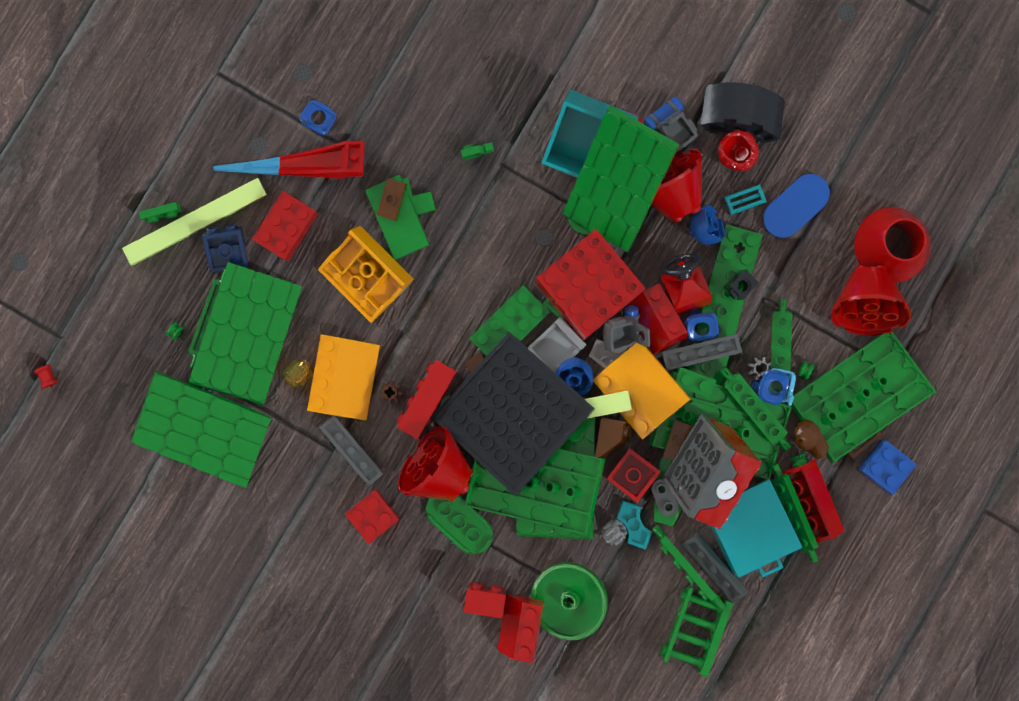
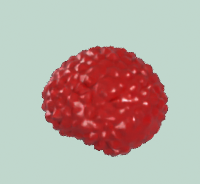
(738, 150)

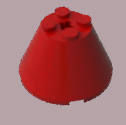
(681, 186)
(870, 303)
(435, 468)

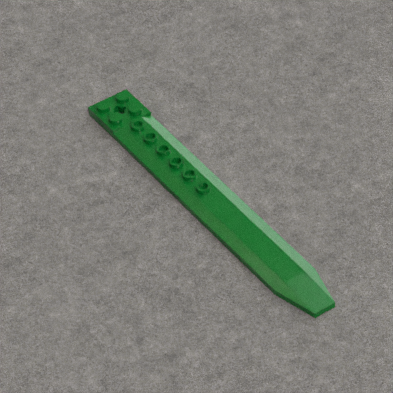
(727, 311)

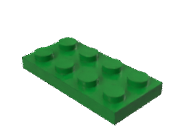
(517, 315)

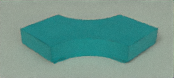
(637, 533)

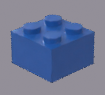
(886, 467)

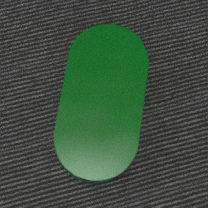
(460, 524)

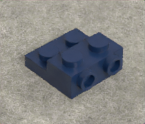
(225, 247)

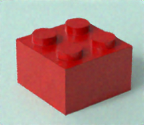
(633, 475)
(372, 516)
(485, 600)

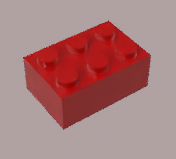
(285, 226)

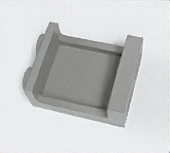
(557, 344)

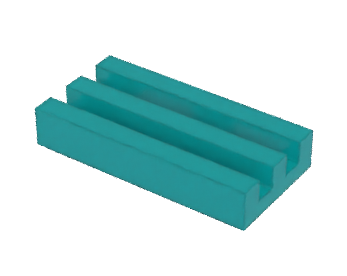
(730, 205)

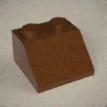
(612, 437)

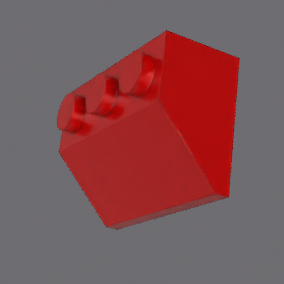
(660, 318)
(520, 627)

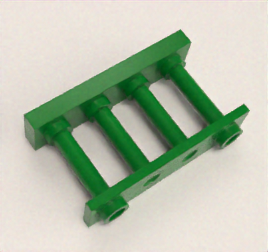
(709, 645)

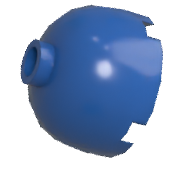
(706, 227)
(576, 374)

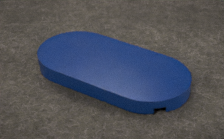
(796, 206)

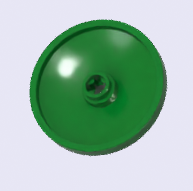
(566, 617)

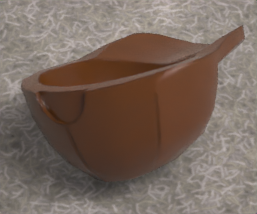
(809, 438)

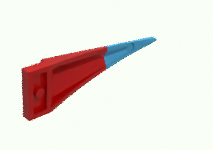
(332, 161)

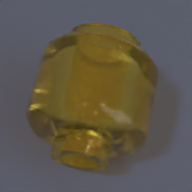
(297, 373)

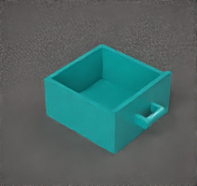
(575, 132)
(756, 532)

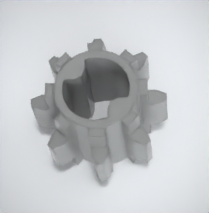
(756, 362)
(614, 532)

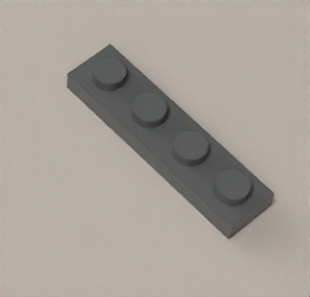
(702, 352)
(351, 450)
(715, 568)

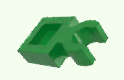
(472, 151)

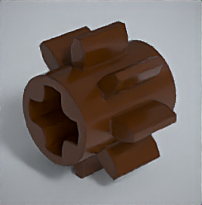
(393, 396)

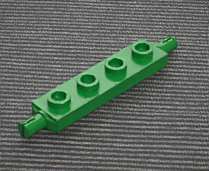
(202, 324)
(781, 341)
(755, 408)
(794, 511)
(692, 576)

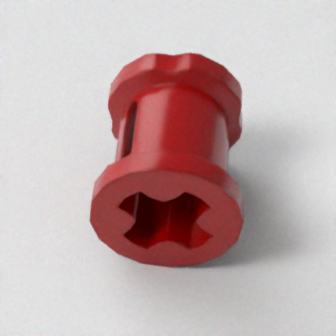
(46, 376)

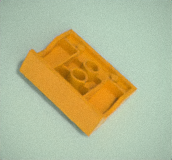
(365, 274)
(343, 377)
(651, 389)

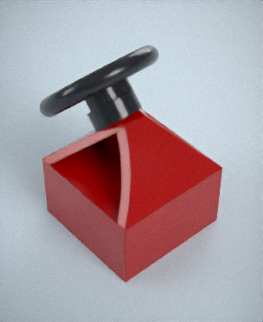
(685, 284)

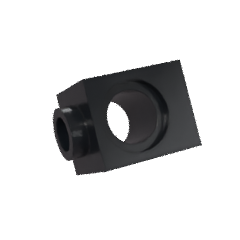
(748, 281)

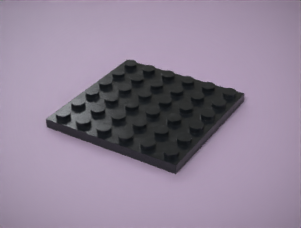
(513, 413)

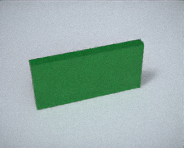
(404, 234)

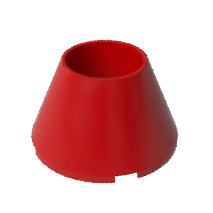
(871, 242)

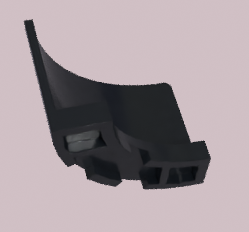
(743, 108)

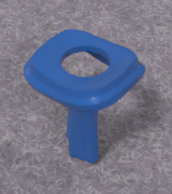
(313, 106)
(695, 318)
(761, 388)

